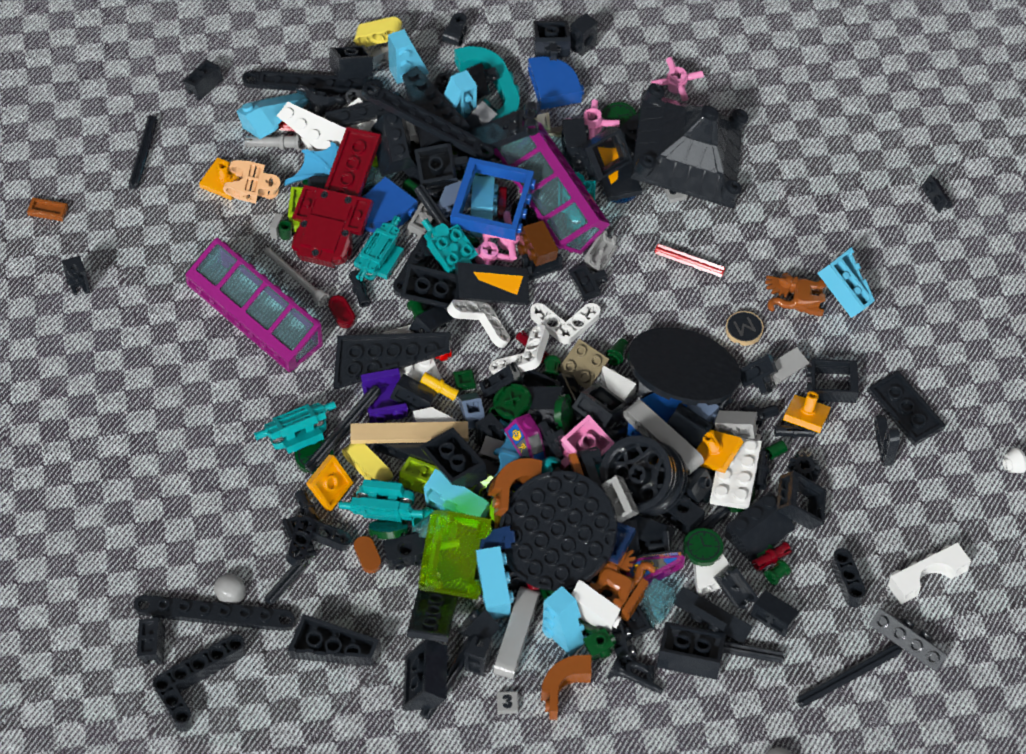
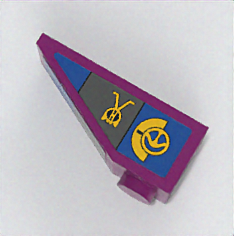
(526, 437)
(664, 567)

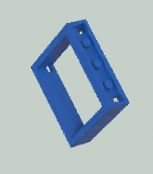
(487, 226)

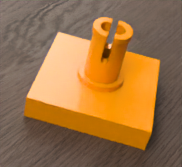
(217, 176)
(807, 412)
(719, 450)
(329, 482)

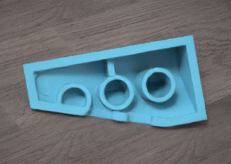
(261, 116)

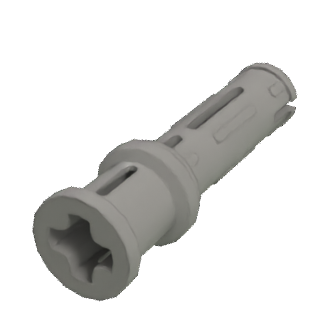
(274, 141)

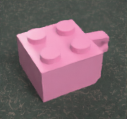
(584, 436)

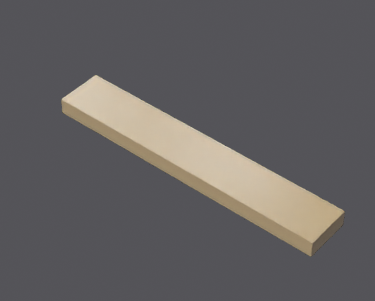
(404, 432)

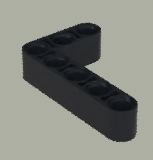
(193, 676)

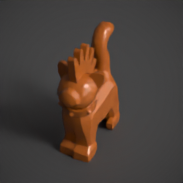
(802, 294)
(618, 583)

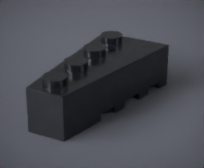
(332, 643)

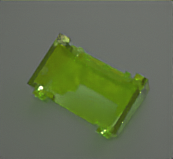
(450, 554)

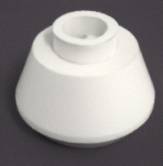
(1015, 461)

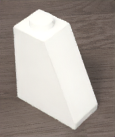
(704, 576)
(596, 608)

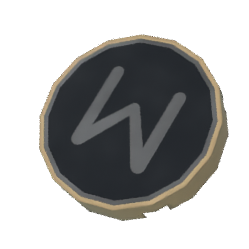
(744, 328)

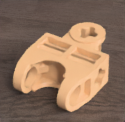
(260, 186)

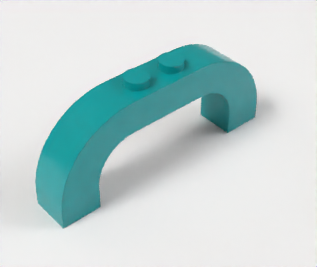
(507, 90)

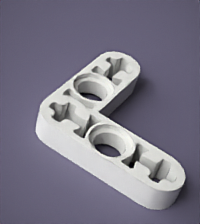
(485, 314)
(568, 326)
(531, 357)

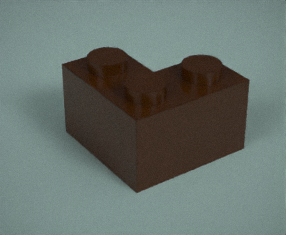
(537, 243)

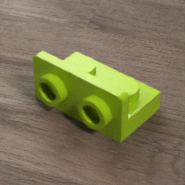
(415, 474)

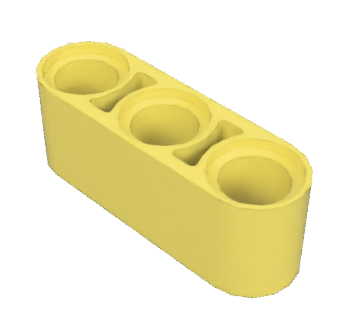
(376, 31)
(367, 462)

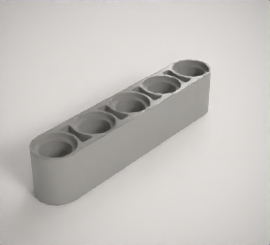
(654, 427)
(516, 632)

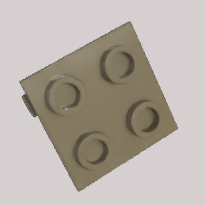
(584, 364)

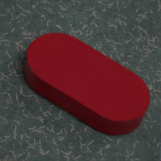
(502, 202)
(341, 311)

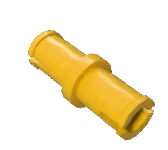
(439, 386)

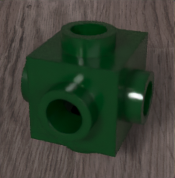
(599, 650)

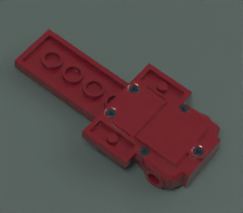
(338, 210)

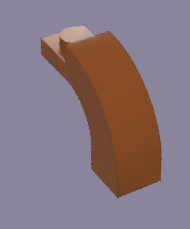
(513, 473)
(567, 671)

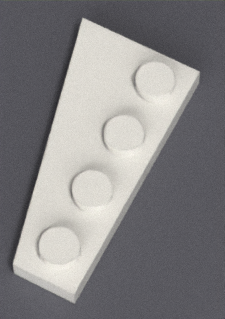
(311, 127)

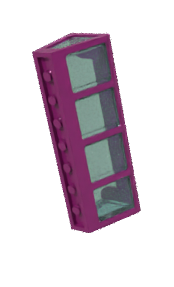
(558, 194)
(255, 305)

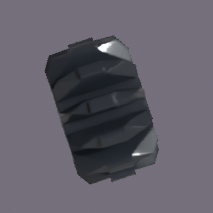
(805, 466)

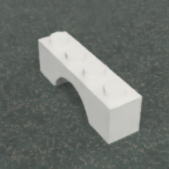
(949, 562)

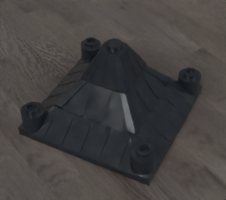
(688, 148)

